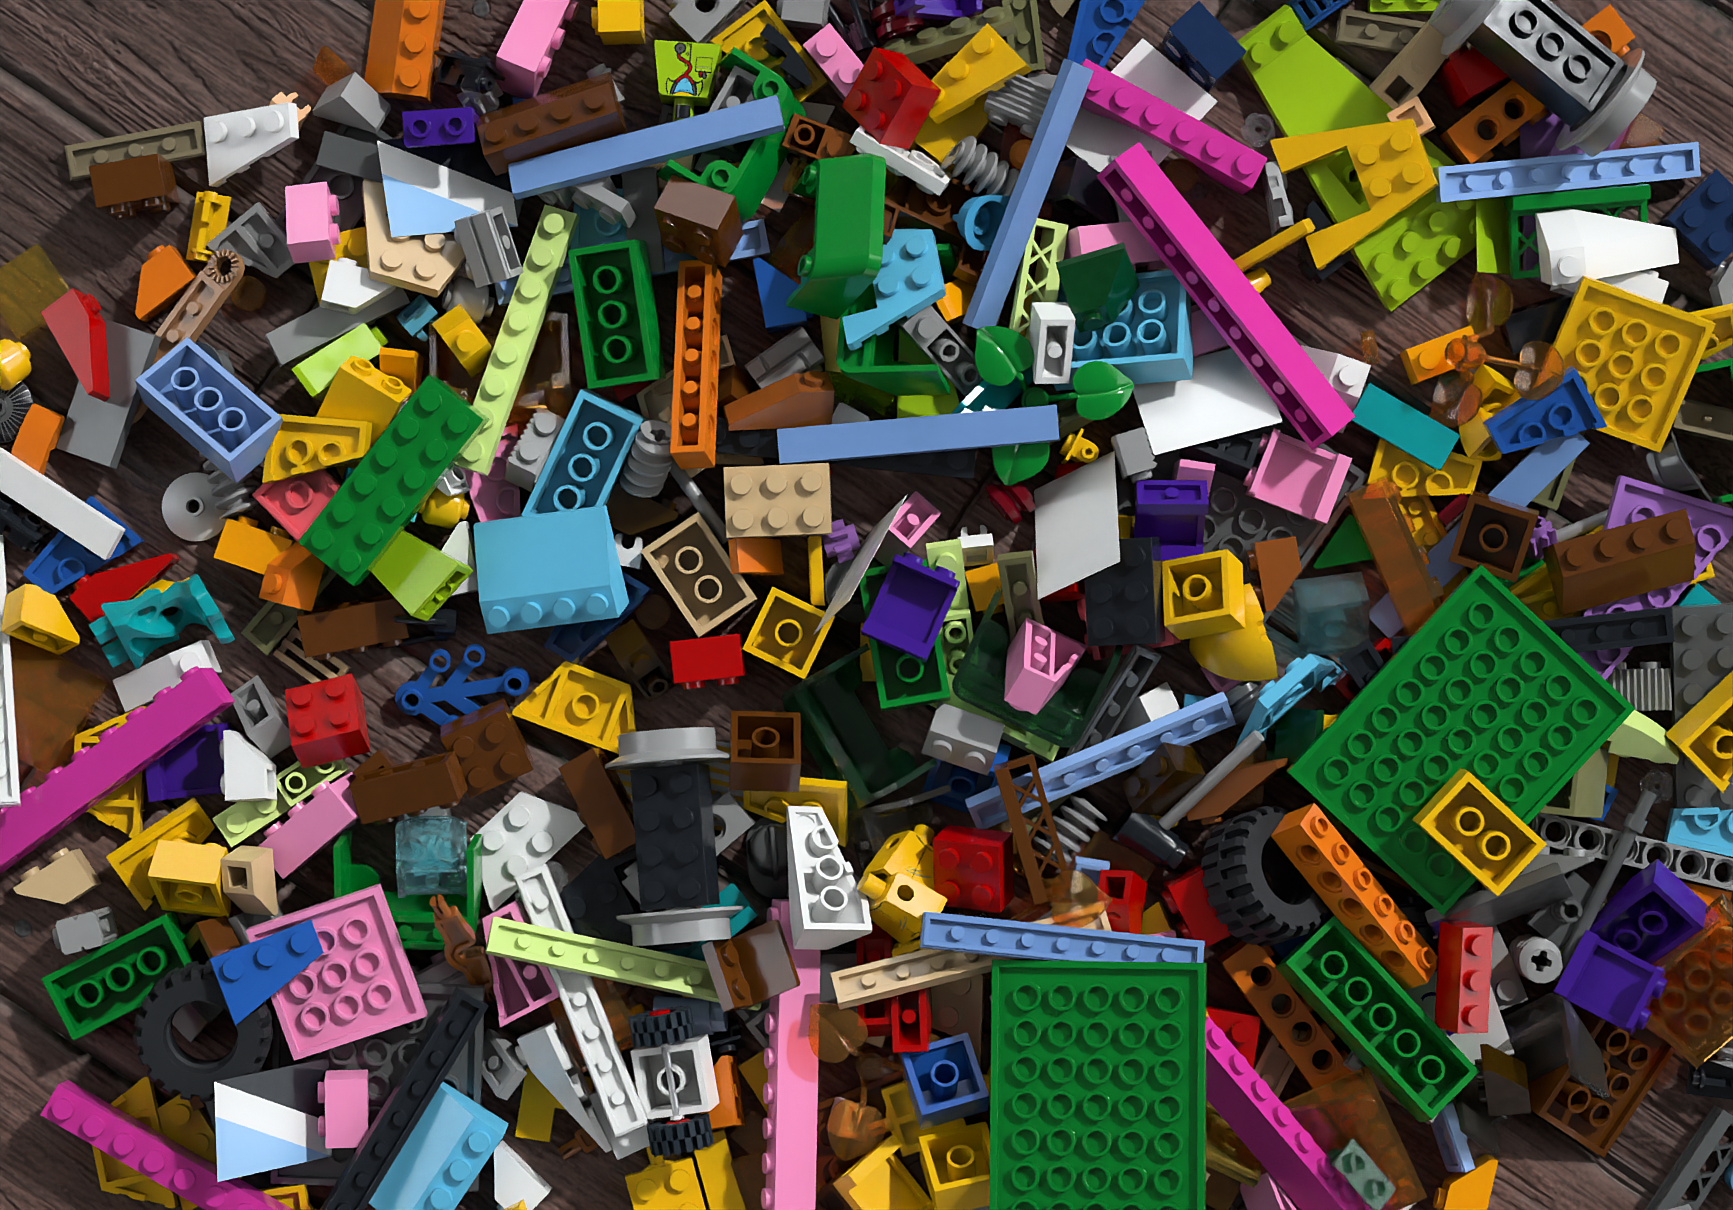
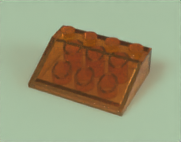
(50, 703)
(1698, 998)
(1356, 1110)

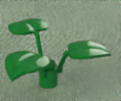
(1003, 355)

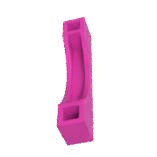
(1204, 146)

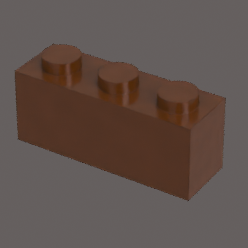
(351, 626)
(409, 788)
(601, 802)

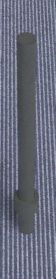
(1634, 824)

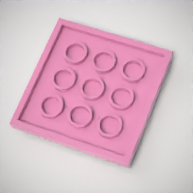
(355, 985)

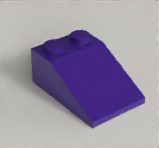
(1650, 914)

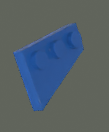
(1100, 29)
(1558, 415)
(68, 561)
(263, 967)

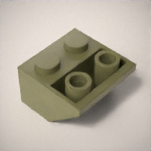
(1584, 791)

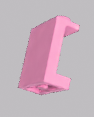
(1296, 476)

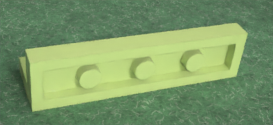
(1046, 279)

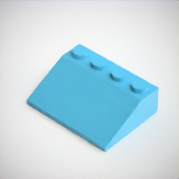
(1148, 338)
(548, 570)
(441, 1155)

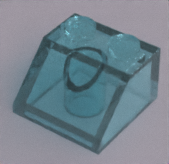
(1330, 613)

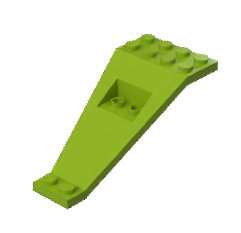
(1315, 94)

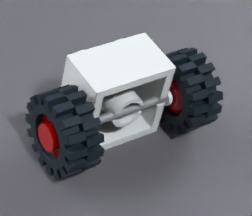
(673, 1079)

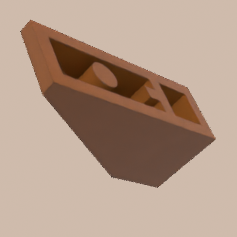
(788, 403)
(1234, 790)

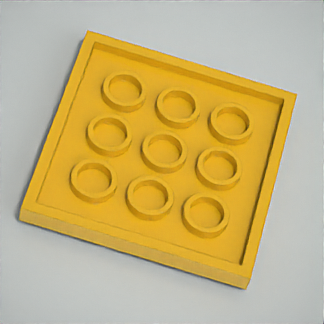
(1632, 358)

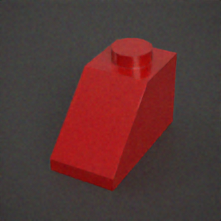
(911, 1021)

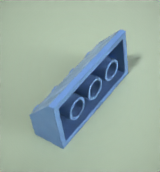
(210, 409)

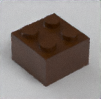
(134, 186)
(698, 221)
(1494, 535)
(488, 747)
(765, 751)

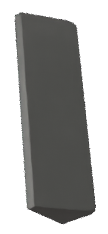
(1118, 696)

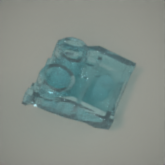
(431, 856)

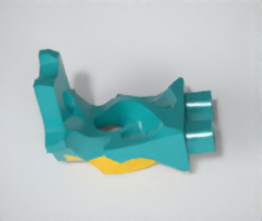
(144, 628)

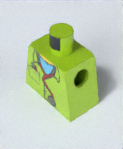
(686, 74)

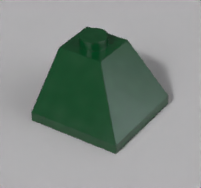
(1098, 285)

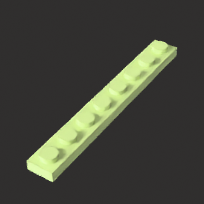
(519, 333)
(601, 959)

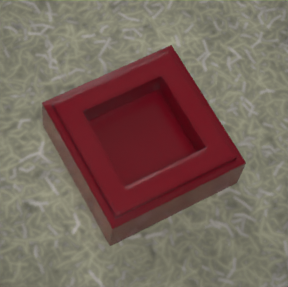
(1453, 510)

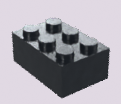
(1127, 597)

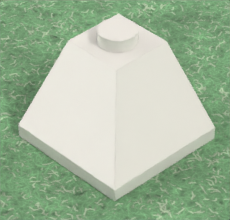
(1343, 374)

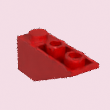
(1127, 897)

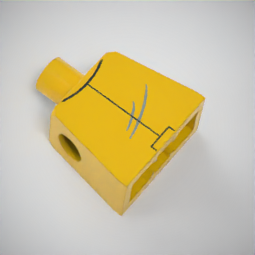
(908, 854)
(898, 904)

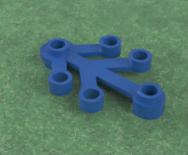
(454, 689)

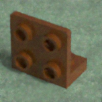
(751, 967)

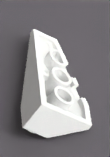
(1599, 245)
(822, 891)
(559, 1072)

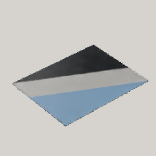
(439, 185)
(269, 1120)

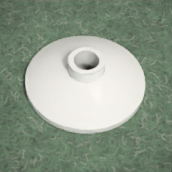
(187, 525)

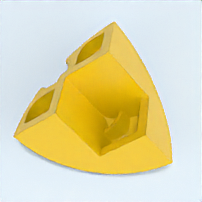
(1497, 394)
(1239, 653)

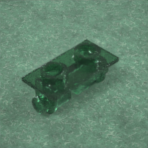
(1362, 1174)

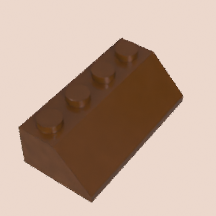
(551, 122)
(1621, 561)

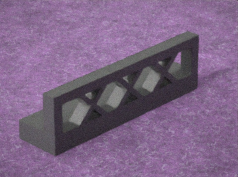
(1691, 1161)

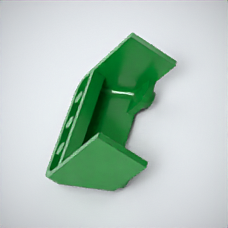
(764, 156)
(846, 232)
(873, 360)
(413, 913)

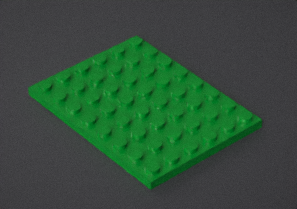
(1467, 691)
(1098, 1085)

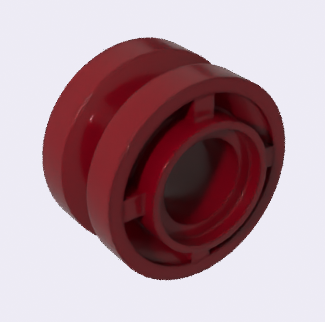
(892, 25)
(1010, 500)

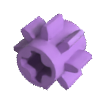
(1542, 536)
(842, 541)

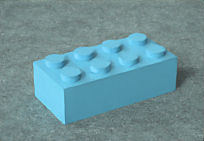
(586, 456)

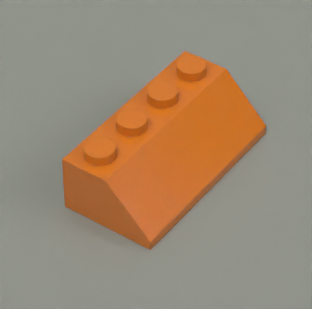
(404, 48)

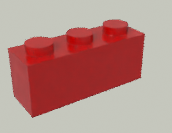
(1463, 977)

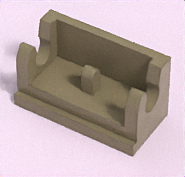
(1704, 421)

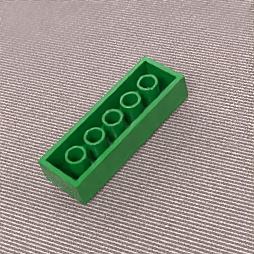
(393, 480)
(1377, 1019)

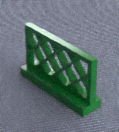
(1580, 199)

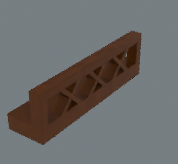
(1017, 822)

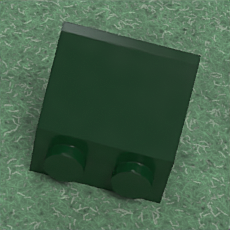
(1293, 735)

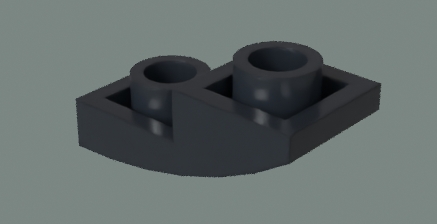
(792, 67)

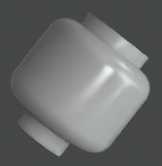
(473, 300)

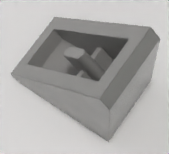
(353, 104)

